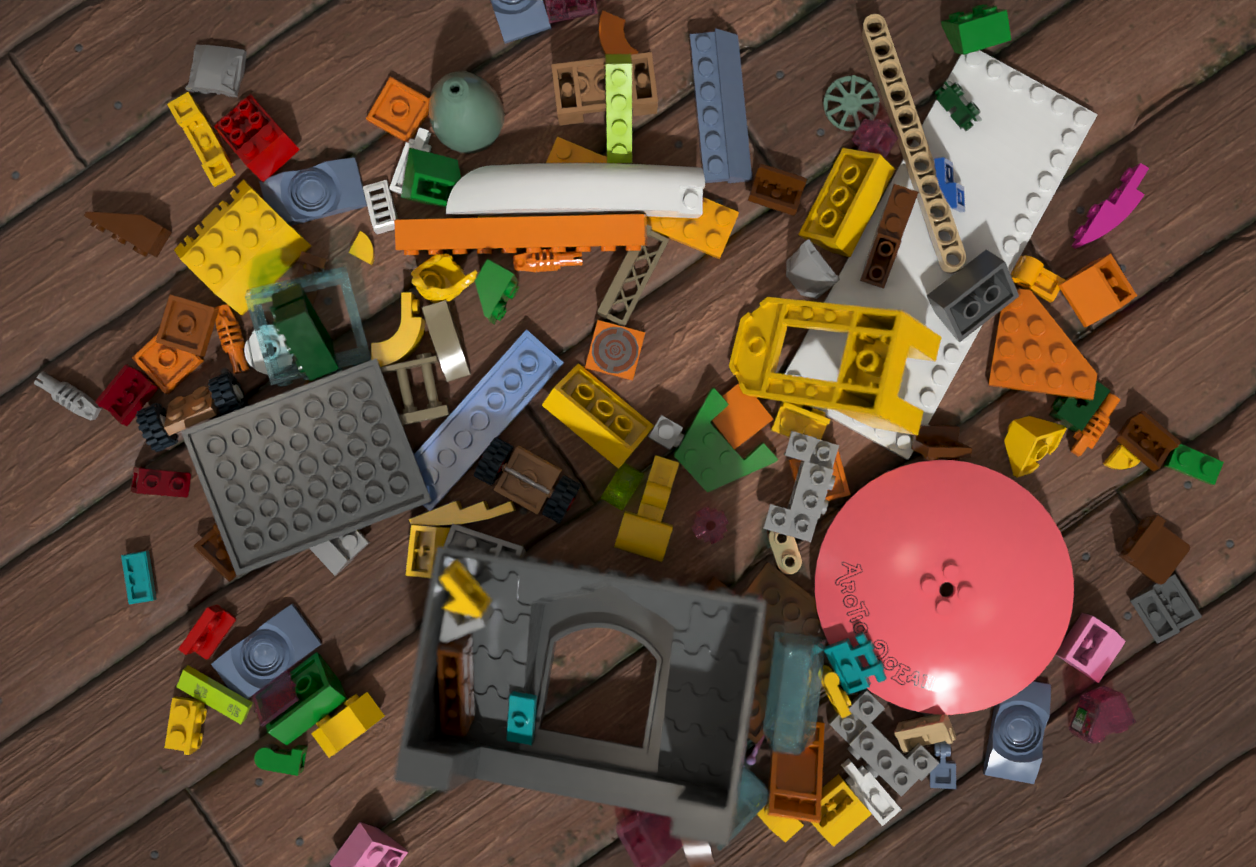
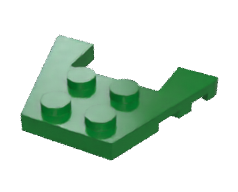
(710, 456)

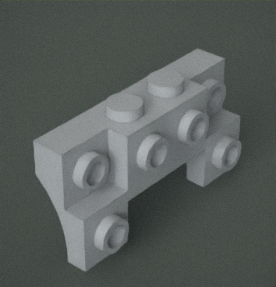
(809, 490)
(876, 750)

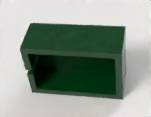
(303, 332)

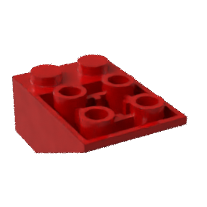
(256, 138)

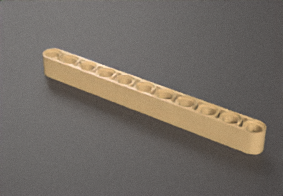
(913, 131)

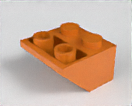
(1097, 290)

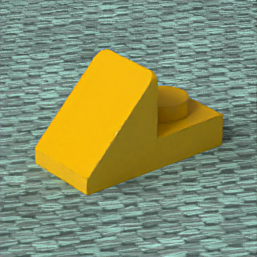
(466, 593)

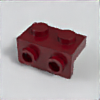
(127, 394)

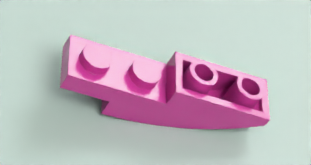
(1114, 210)

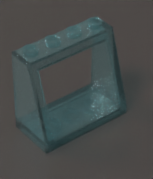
(286, 374)
(793, 692)

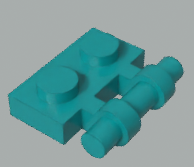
(848, 667)

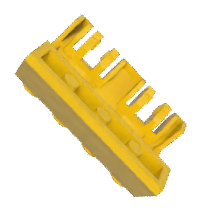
(241, 247)

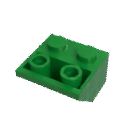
(977, 29)
(429, 177)
(494, 289)

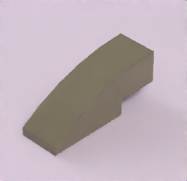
(446, 340)

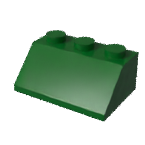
(318, 695)

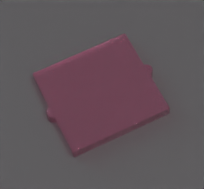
(274, 698)

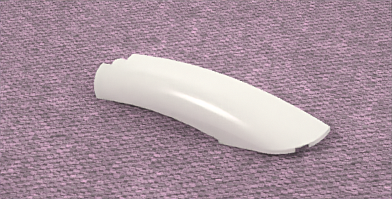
(579, 190)

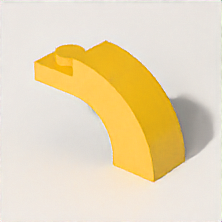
(407, 337)

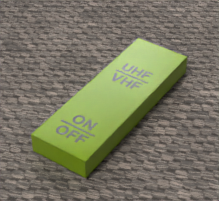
(214, 694)

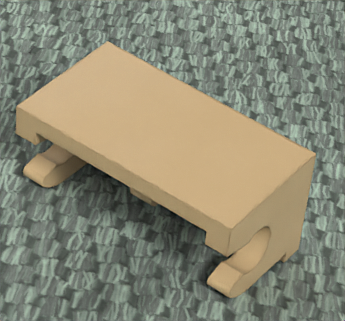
(924, 731)

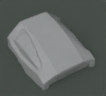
(217, 70)
(810, 271)

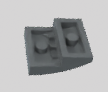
(1165, 608)

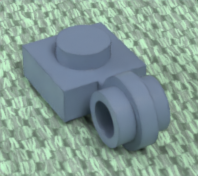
(945, 772)

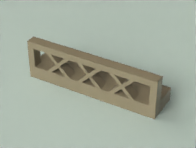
(622, 278)

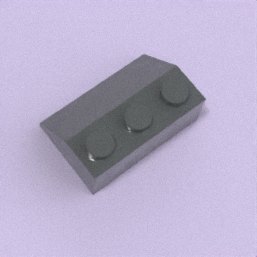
(973, 294)

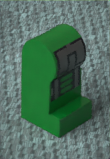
(279, 760)

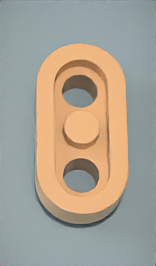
(783, 550)

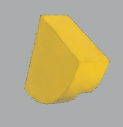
(363, 248)
(1121, 459)

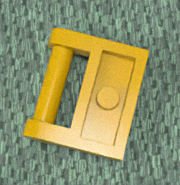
(837, 697)

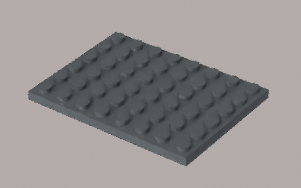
(306, 466)

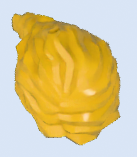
(441, 278)

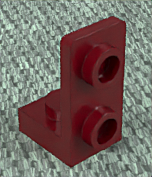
(160, 482)

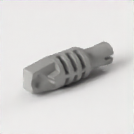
(69, 396)

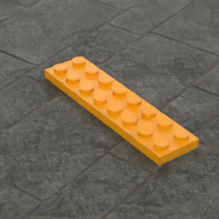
(706, 233)

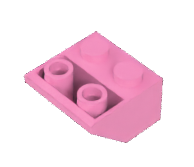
(1090, 647)
(369, 848)

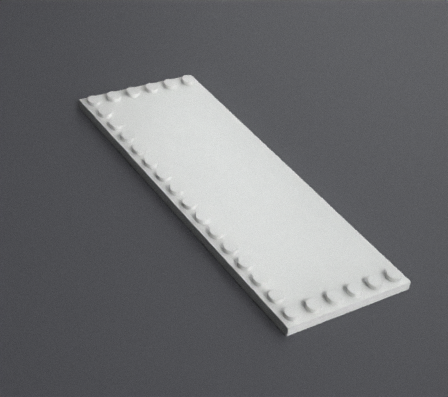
(1008, 176)

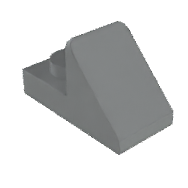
(459, 624)

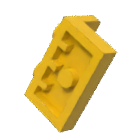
(795, 418)
(185, 725)

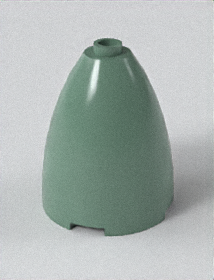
(465, 112)

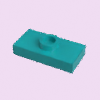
(138, 577)
(521, 718)

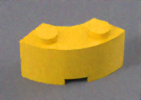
(348, 724)

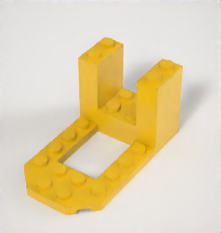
(869, 368)

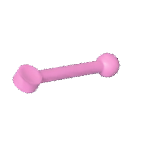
(751, 758)

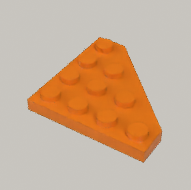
(1037, 354)

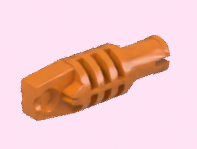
(546, 260)
(231, 338)
(1095, 427)

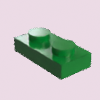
(1194, 464)

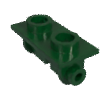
(965, 111)

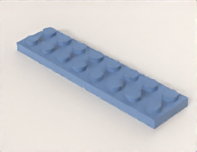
(484, 414)

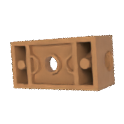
(578, 90)

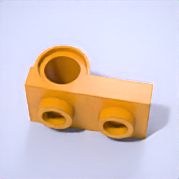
(1032, 276)

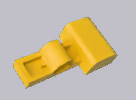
(644, 531)

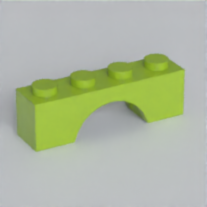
(619, 108)

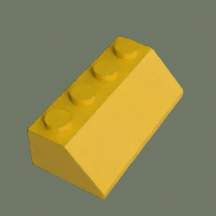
(847, 201)
(597, 415)

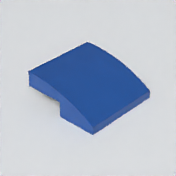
(952, 191)

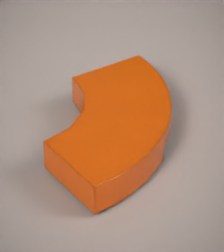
(612, 35)

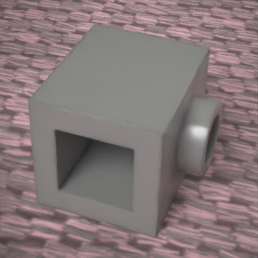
(666, 433)

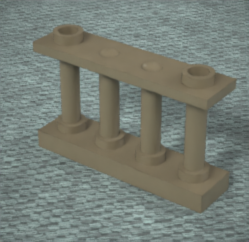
(411, 413)

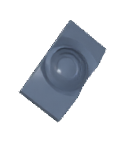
(520, 18)
(315, 191)
(267, 652)
(1018, 734)

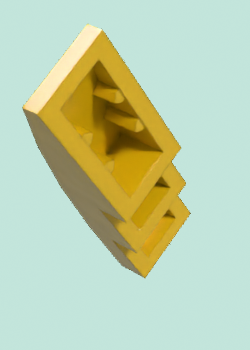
(454, 514)

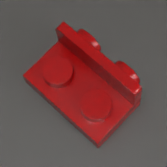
(208, 632)

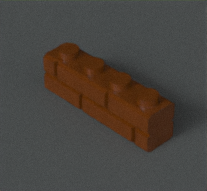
(456, 685)

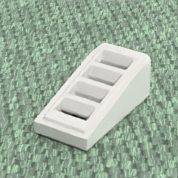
(387, 225)

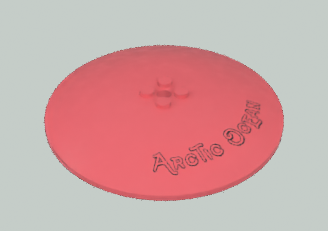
(934, 527)

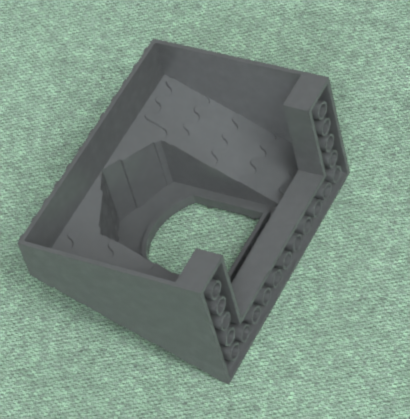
(697, 708)

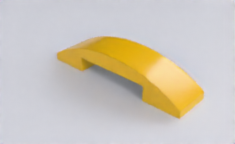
(203, 139)

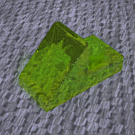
(622, 486)

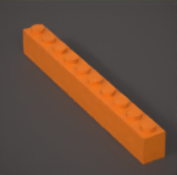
(521, 232)

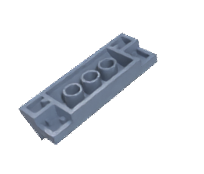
(720, 107)

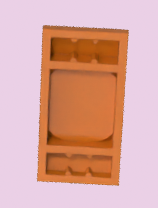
(797, 782)

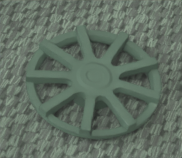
(851, 102)

